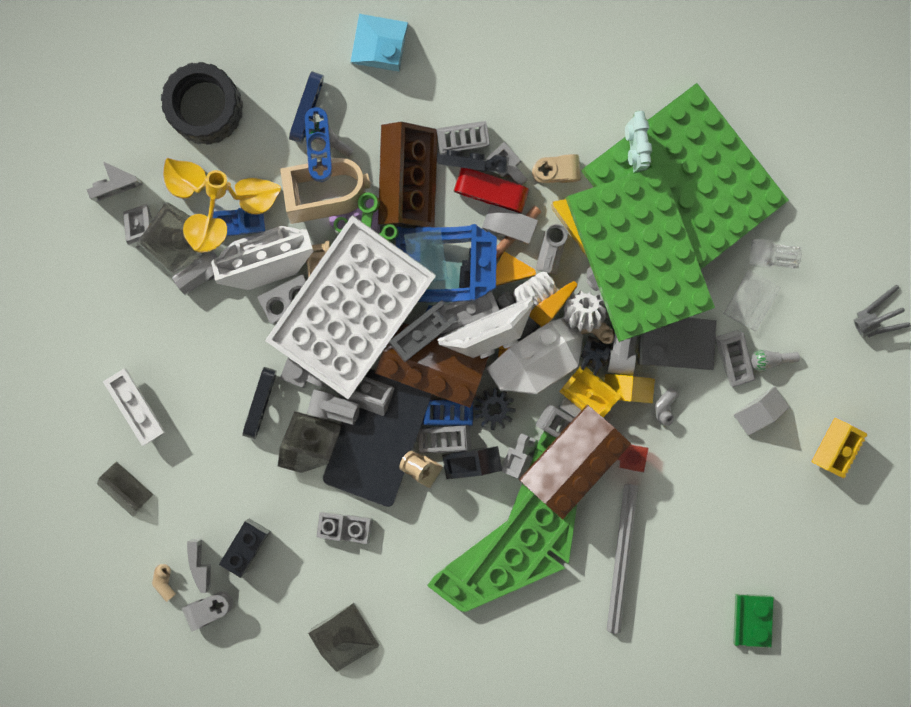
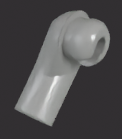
(663, 407)

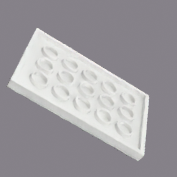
(350, 307)

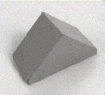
(136, 223)
(761, 411)

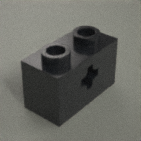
(244, 547)

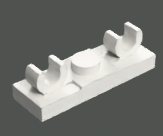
(134, 407)

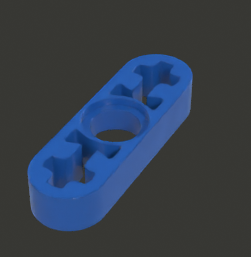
(310, 127)

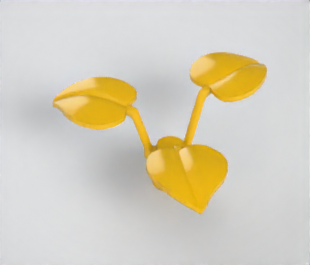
(206, 232)

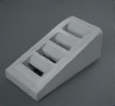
(471, 126)
(724, 351)
(547, 417)
(466, 444)

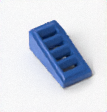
(468, 414)

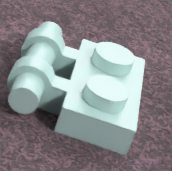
(640, 148)

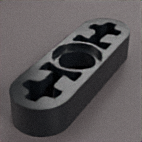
(259, 403)

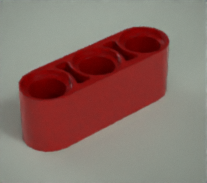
(491, 190)

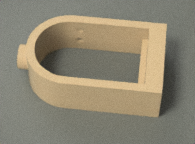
(296, 174)

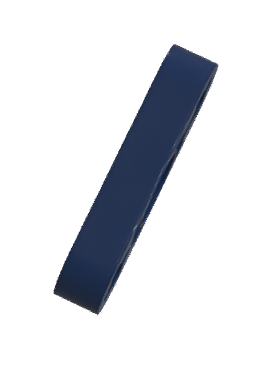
(308, 101)

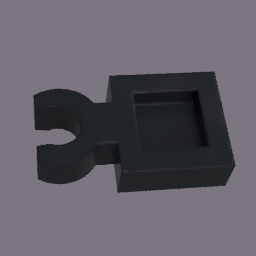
(595, 354)

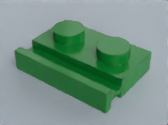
(753, 620)

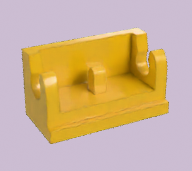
(590, 390)

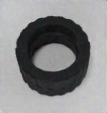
(183, 80)

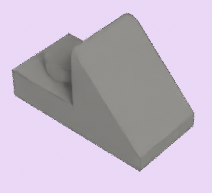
(119, 182)

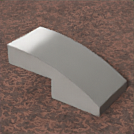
(509, 224)
(200, 572)

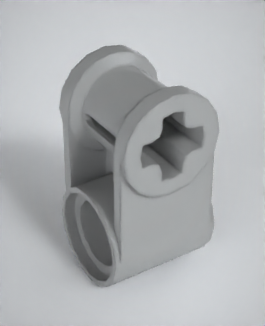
(205, 611)

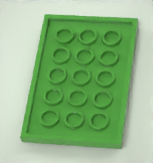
(639, 253)

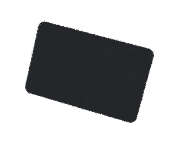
(371, 449)

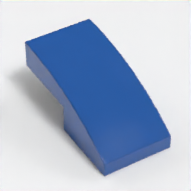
(241, 222)

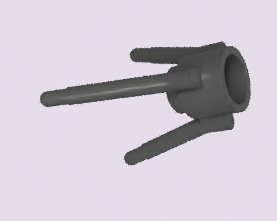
(868, 323)

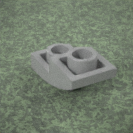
(344, 527)

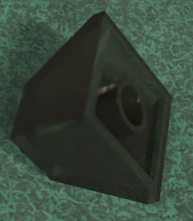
(166, 239)
(308, 442)
(343, 637)

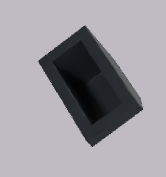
(472, 463)

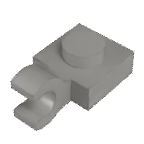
(514, 161)
(298, 375)
(518, 460)

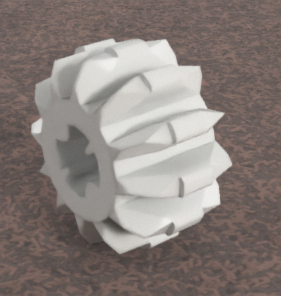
(538, 287)
(585, 311)

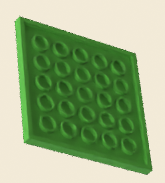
(708, 169)

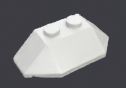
(263, 258)
(490, 331)
(538, 359)

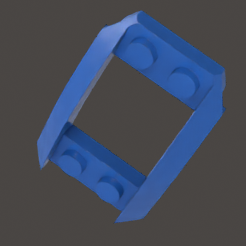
(482, 261)

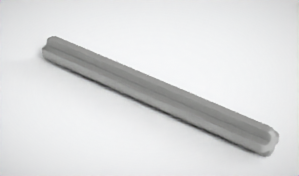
(622, 558)

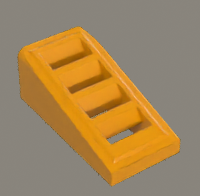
(548, 308)

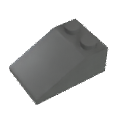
(680, 345)

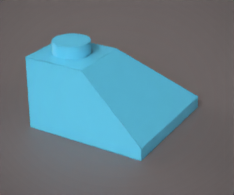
(379, 42)

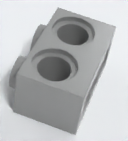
(281, 293)

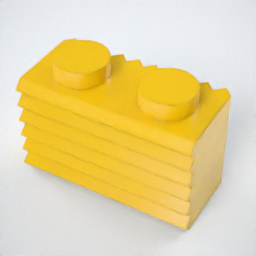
(839, 447)

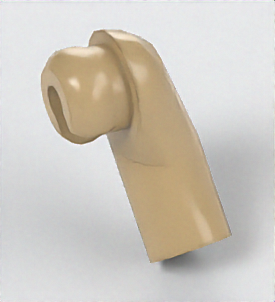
(604, 333)
(161, 581)

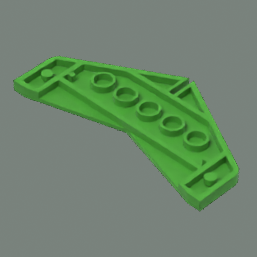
(511, 553)

